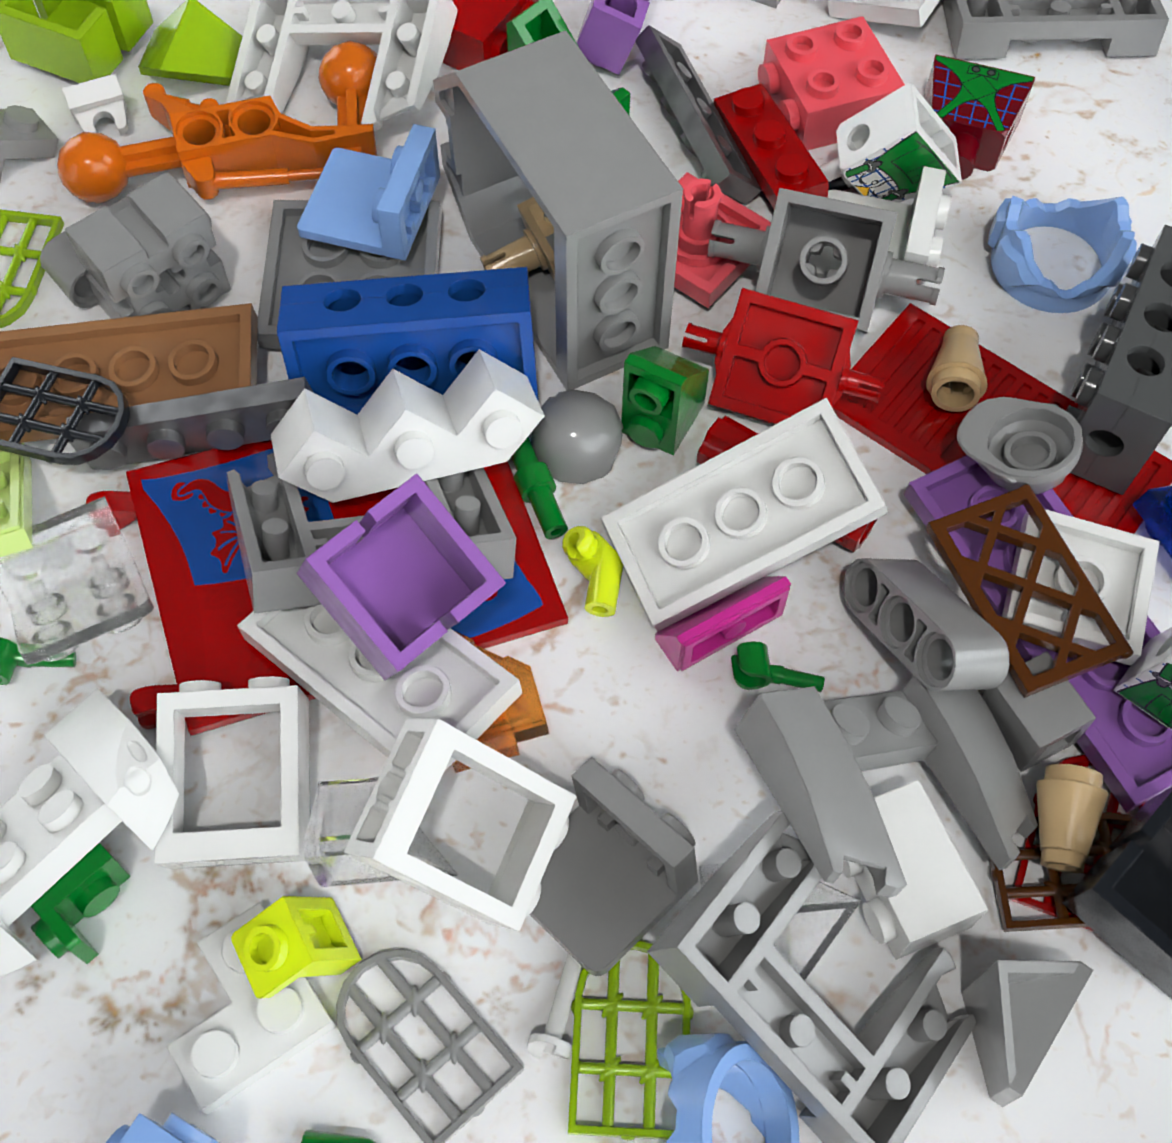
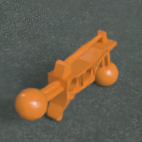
(229, 142)

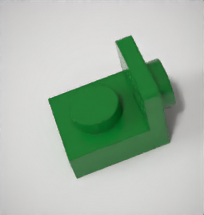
(78, 894)

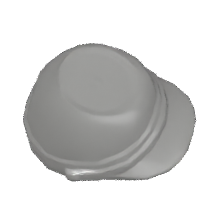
(1022, 442)

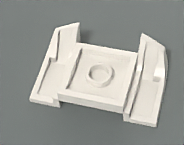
(74, 802)

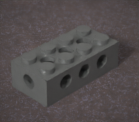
(1129, 389)

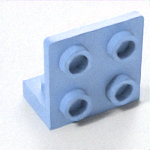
(373, 199)

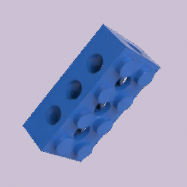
(421, 325)

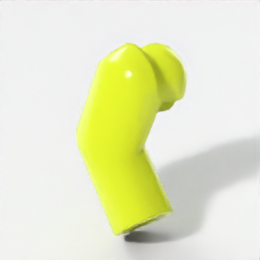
(599, 565)

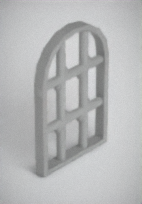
(422, 1072)

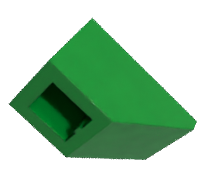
(661, 397)

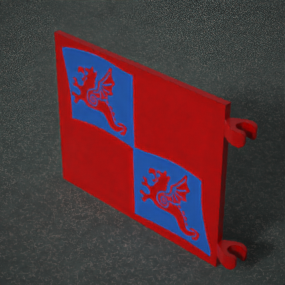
(203, 584)

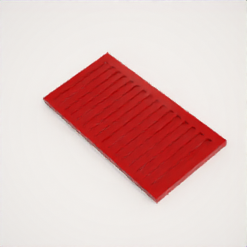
(926, 435)

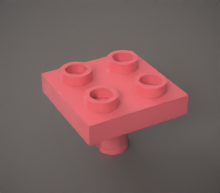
(696, 273)

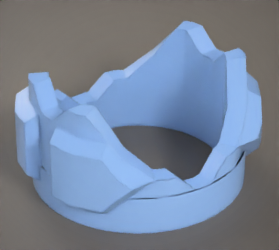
(1100, 223)
(716, 1061)

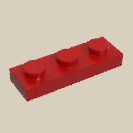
(770, 144)

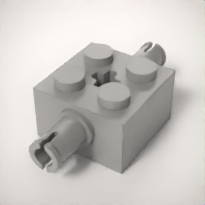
(858, 238)

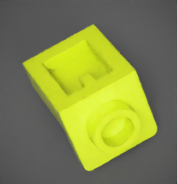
(294, 941)

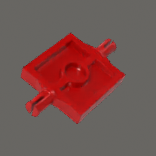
(781, 358)

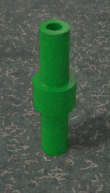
(537, 488)

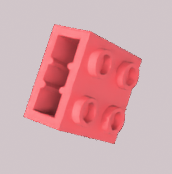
(826, 77)

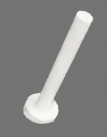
(551, 1041)

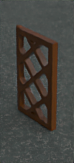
(1049, 543)

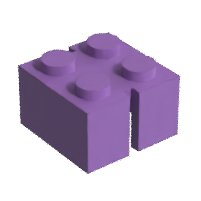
(400, 577)

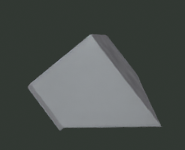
(1018, 1018)

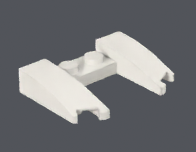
(409, 56)

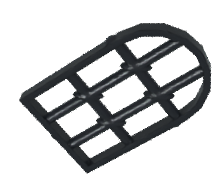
(68, 431)

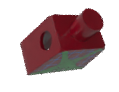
(978, 107)

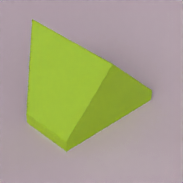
(192, 47)

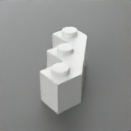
(406, 431)

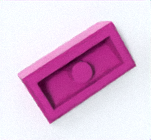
(724, 622)

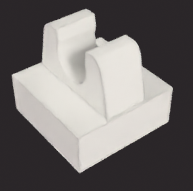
(97, 100)

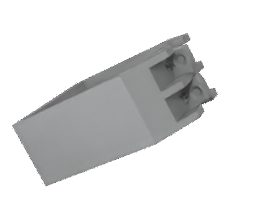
(556, 133)

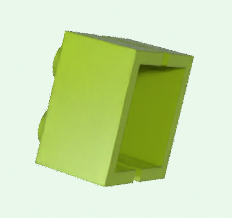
(73, 36)

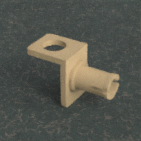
(531, 249)

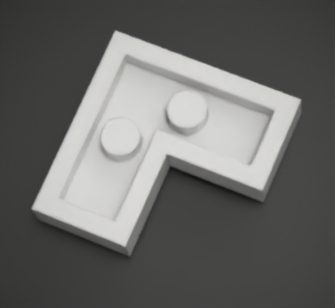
(249, 1033)

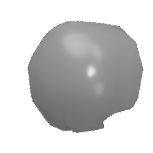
(578, 436)

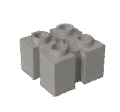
(150, 253)

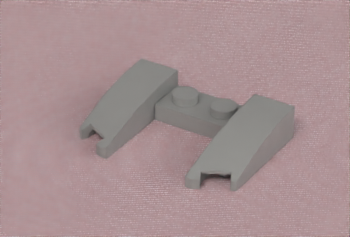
(986, 26)
(278, 537)
(816, 756)
(726, 959)

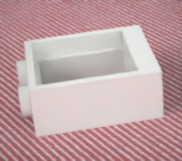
(404, 795)
(236, 846)

